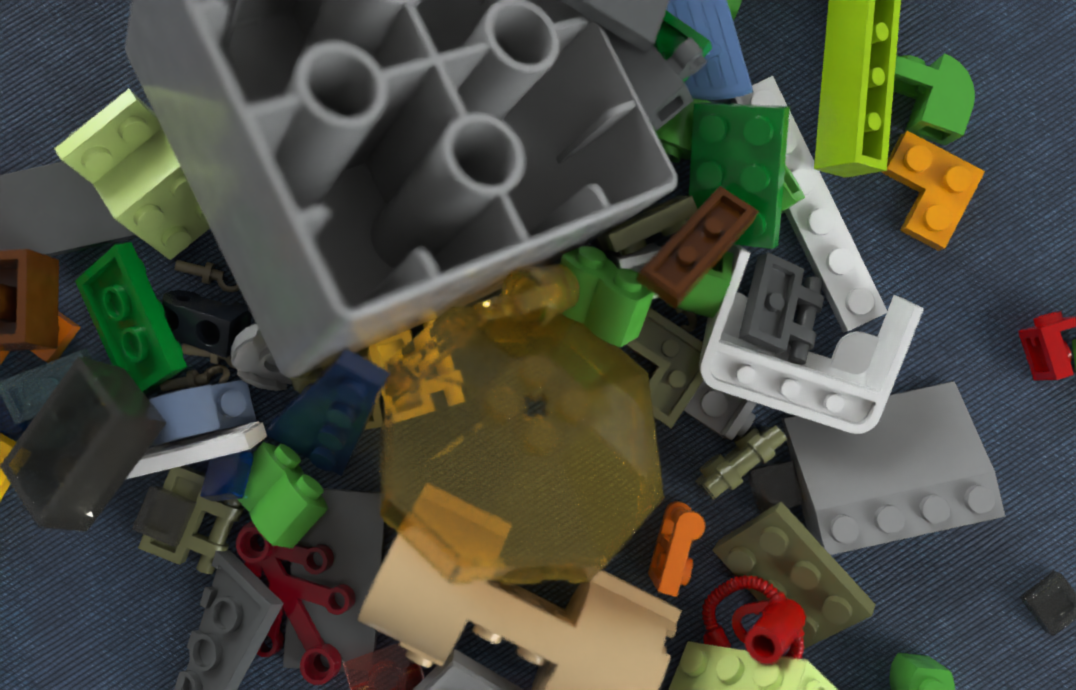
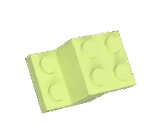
(137, 174)

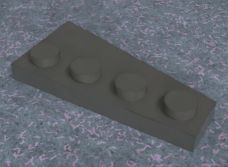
(232, 627)

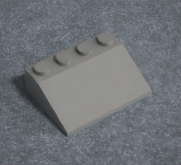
(898, 480)

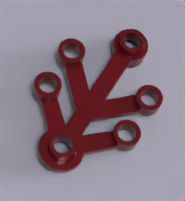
(291, 591)

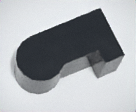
(205, 321)

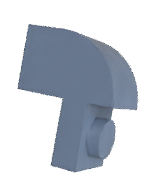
(203, 410)

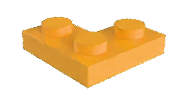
(943, 187)

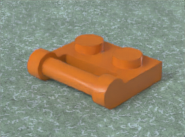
(670, 559)

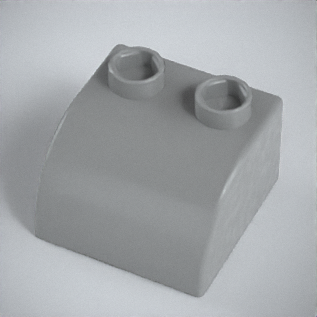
(391, 151)

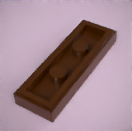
(697, 247)

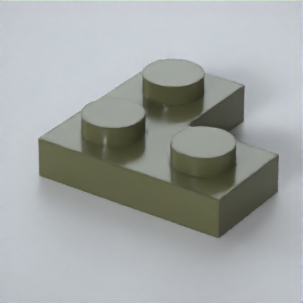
(676, 363)

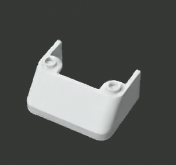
(833, 391)

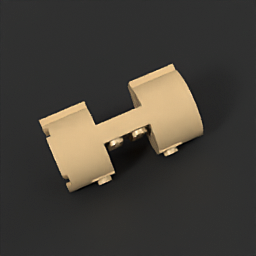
(601, 641)

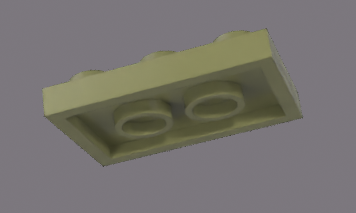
(791, 559)

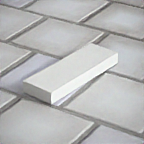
(199, 448)

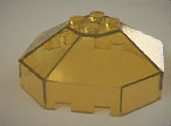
(509, 492)

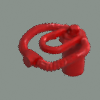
(772, 634)

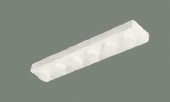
(822, 227)

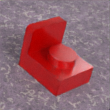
(1045, 349)

